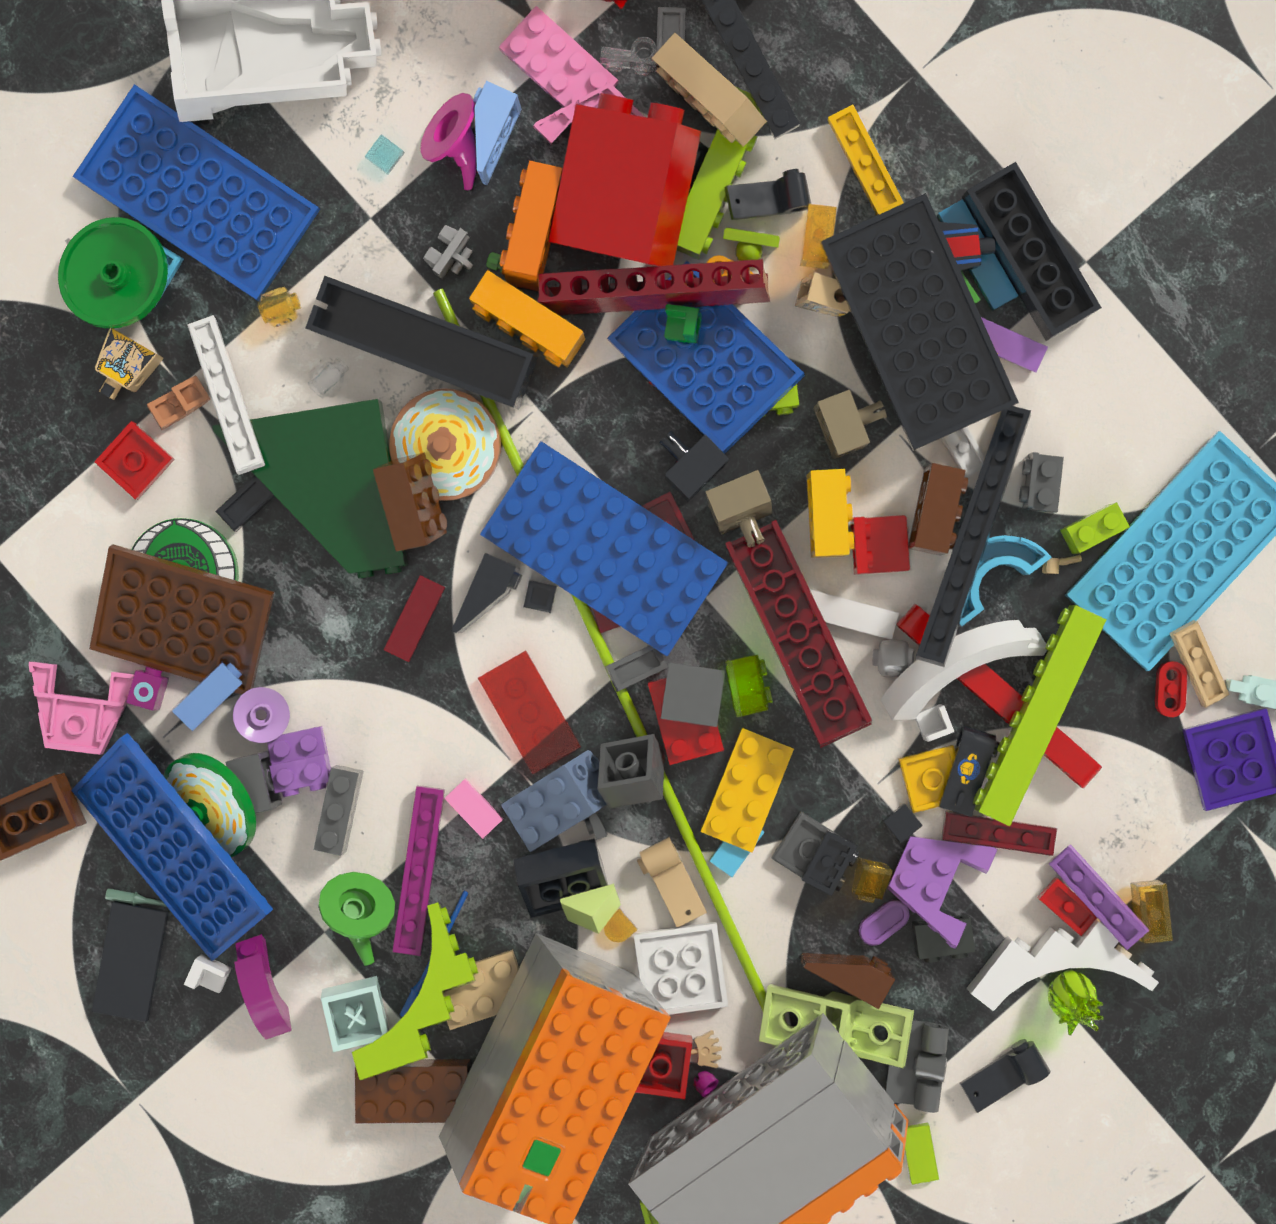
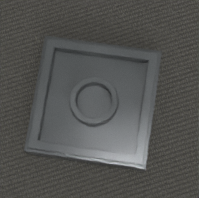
(693, 694)
(800, 843)

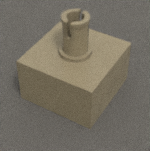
(845, 424)
(740, 505)

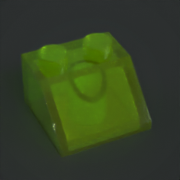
(747, 685)

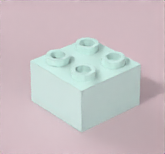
(354, 1013)

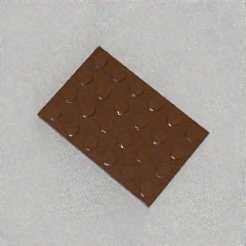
(179, 617)

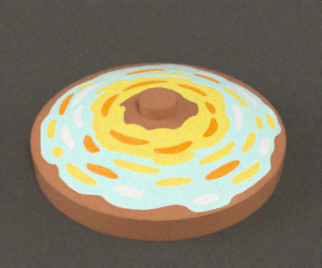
(456, 438)

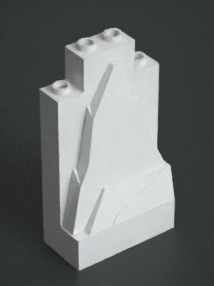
(264, 51)

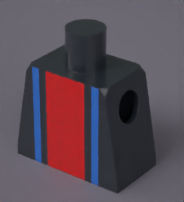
(966, 244)

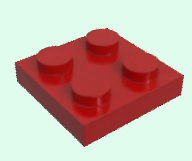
(134, 460)

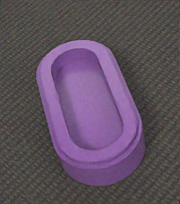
(883, 922)

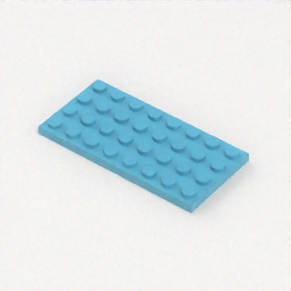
(1181, 551)

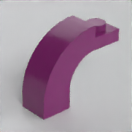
(258, 989)

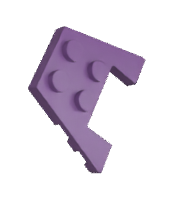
(926, 875)

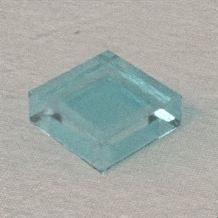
(384, 154)

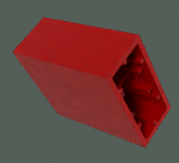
(625, 181)

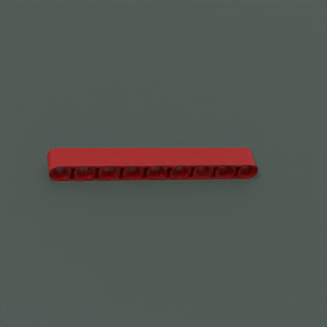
(1005, 702)

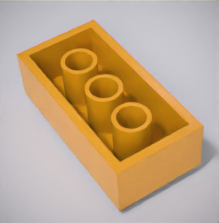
(526, 318)

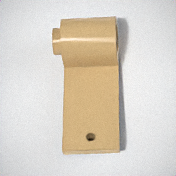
(672, 881)

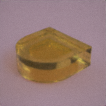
(619, 927)

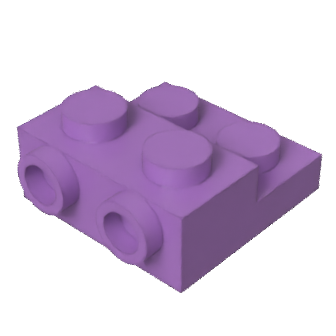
(299, 761)

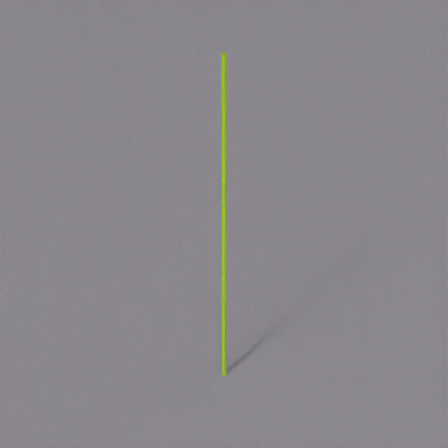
(634, 720)

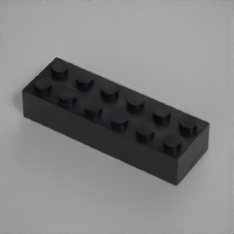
(1031, 251)

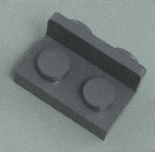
(1041, 482)

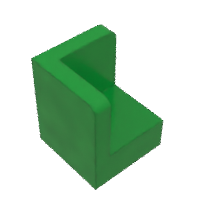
(682, 323)

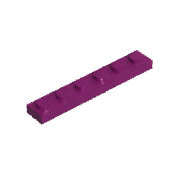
(418, 870)

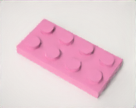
(554, 59)

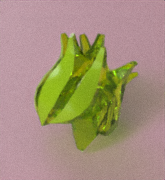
(1074, 1000)

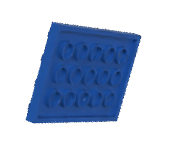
(720, 381)

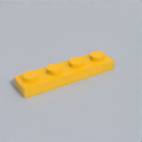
(865, 160)

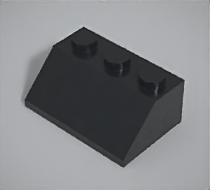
(559, 874)

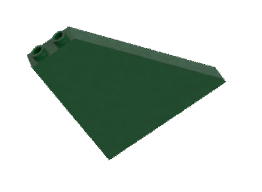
(324, 475)

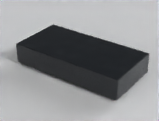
(245, 503)

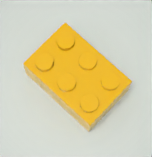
(829, 513)

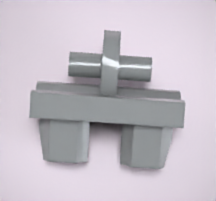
(456, 241)

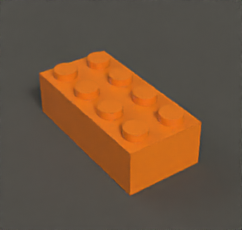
(532, 226)

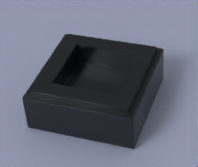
(540, 596)
(902, 823)

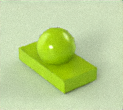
(750, 243)

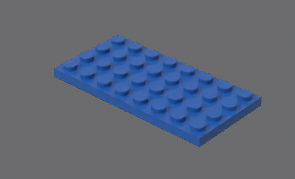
(196, 192)
(604, 548)
(171, 847)

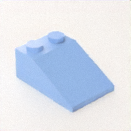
(494, 120)

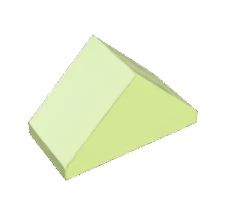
(592, 908)

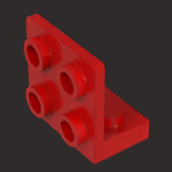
(880, 544)

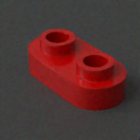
(1174, 689)

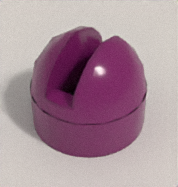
(705, 1083)

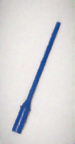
(416, 989)

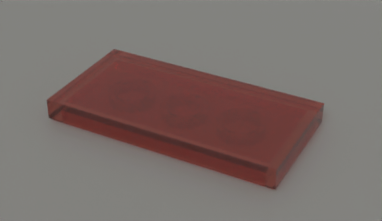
(529, 712)

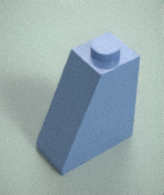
(208, 695)

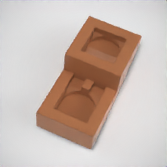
(179, 402)

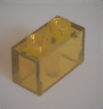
(818, 227)
(1152, 908)

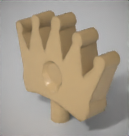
(706, 1049)

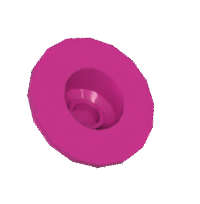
(452, 135)

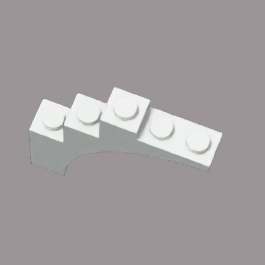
(1014, 965)

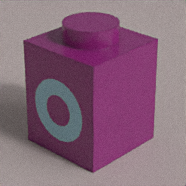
(147, 689)

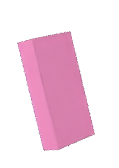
(474, 808)

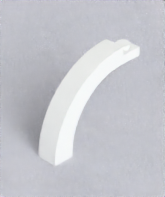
(969, 650)

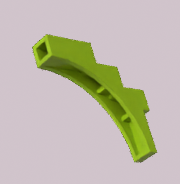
(445, 972)

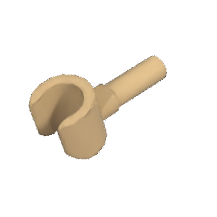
(1052, 564)

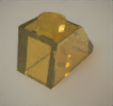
(871, 880)

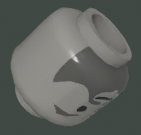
(893, 657)

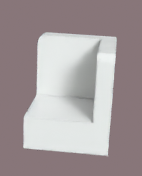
(934, 723)
(208, 974)

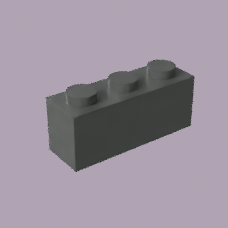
(338, 810)

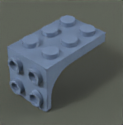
(556, 801)

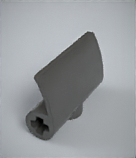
(925, 1068)

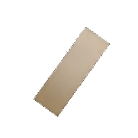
(1199, 663)

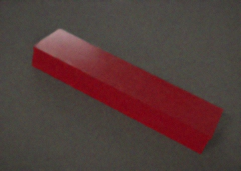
(654, 290)
(799, 636)

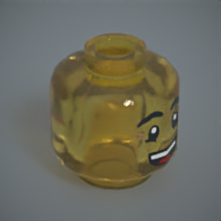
(279, 307)

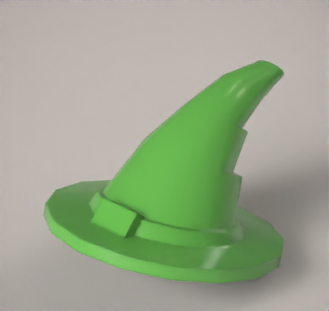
(357, 909)

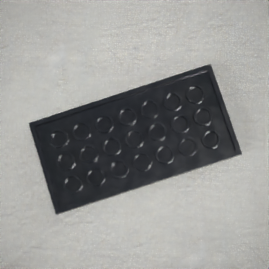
(919, 322)

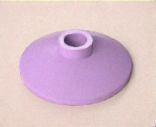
(261, 730)

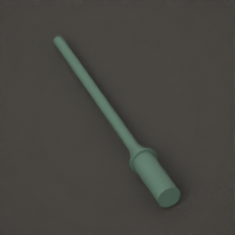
(131, 898)

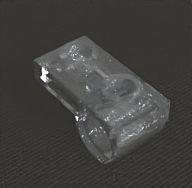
(620, 59)

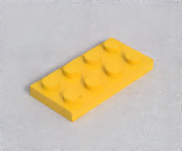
(747, 790)

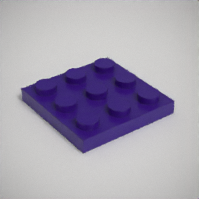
(1233, 758)

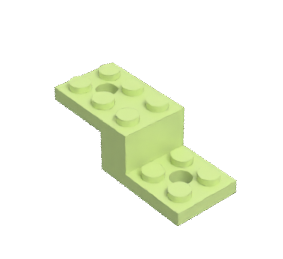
(850, 1017)

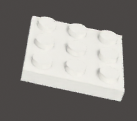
(682, 967)

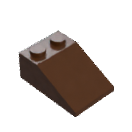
(855, 974)

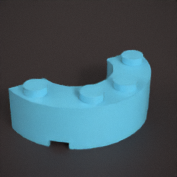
(1008, 551)

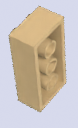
(708, 91)

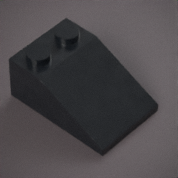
(490, 585)

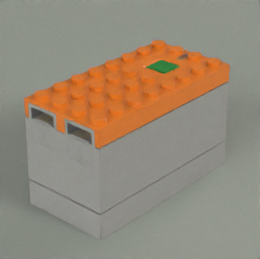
(552, 1082)
(777, 1140)

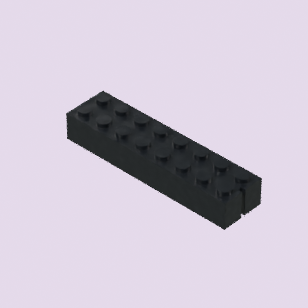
(422, 342)

